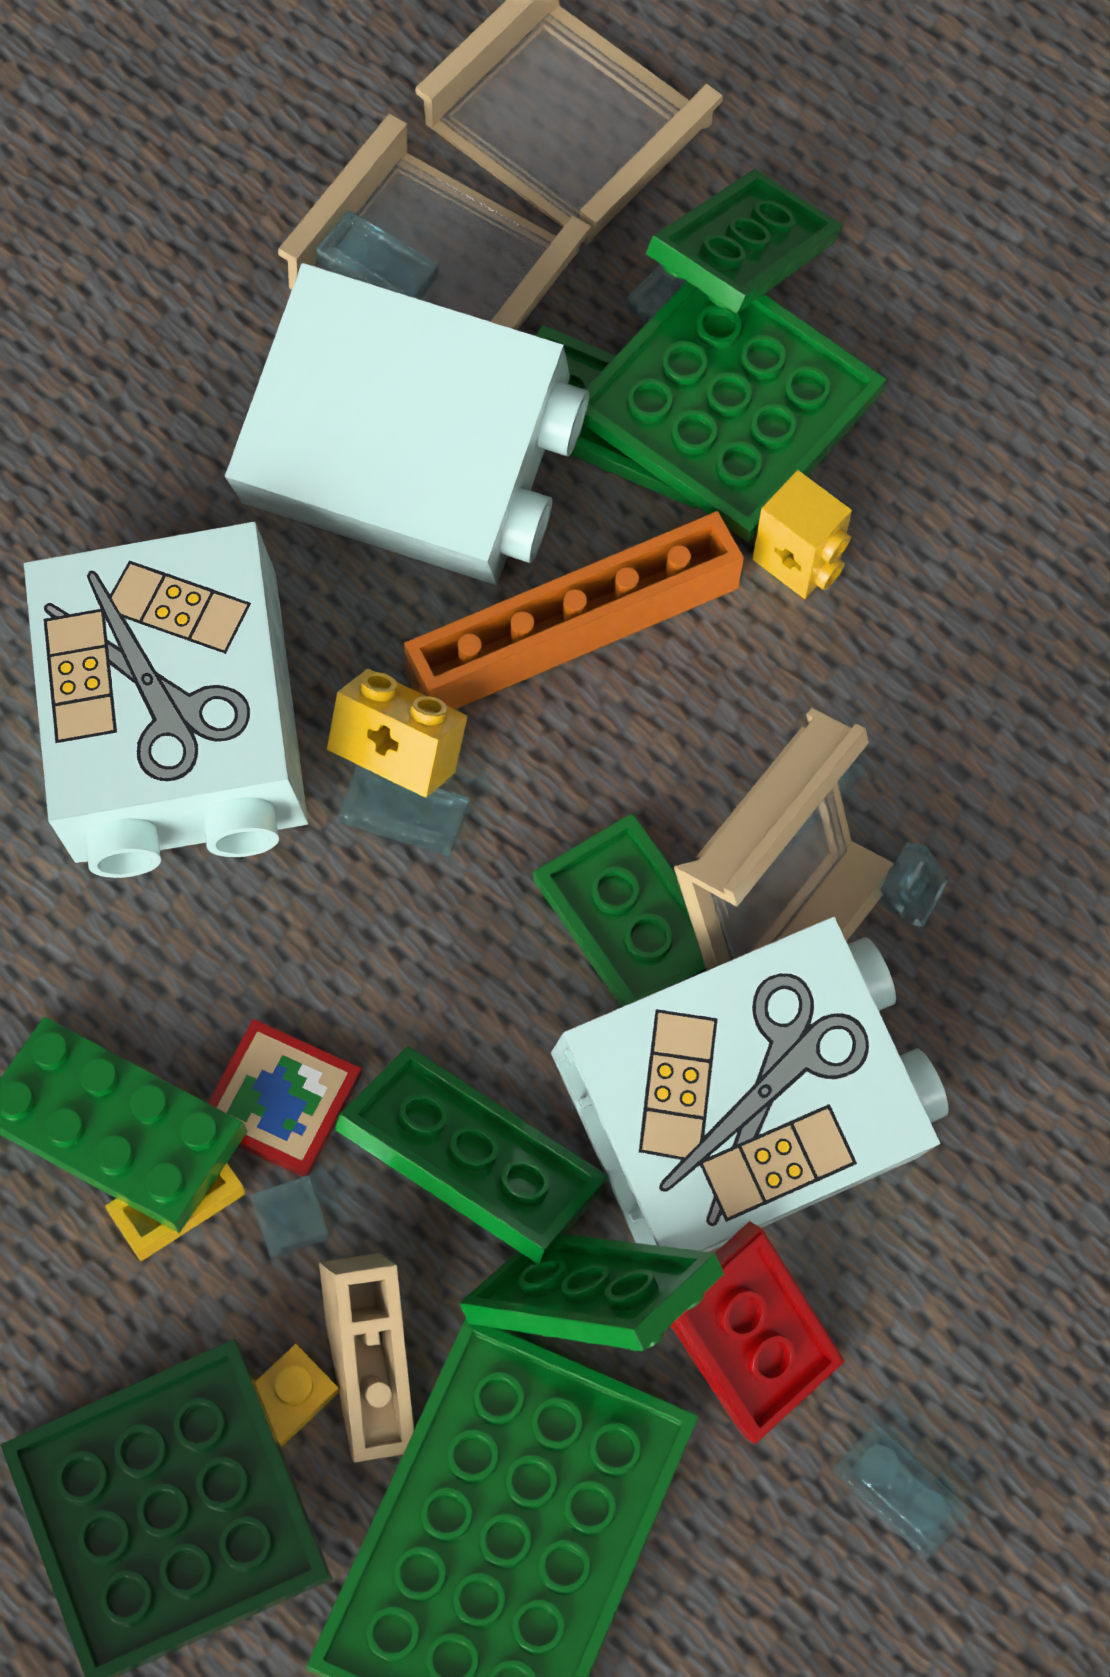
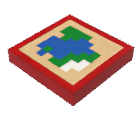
(284, 1096)

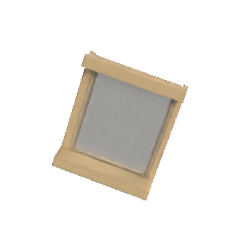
(560, 112)
(486, 255)
(785, 852)

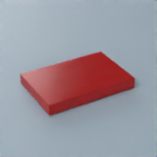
(757, 1336)

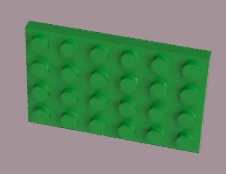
(506, 1520)

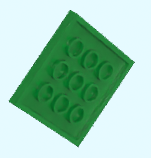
(729, 401)

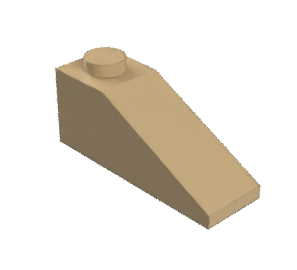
(368, 1353)

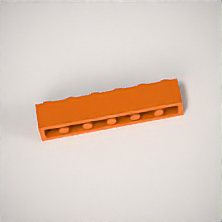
(575, 613)

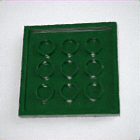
(165, 1512)

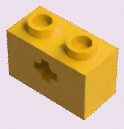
(803, 535)
(396, 732)

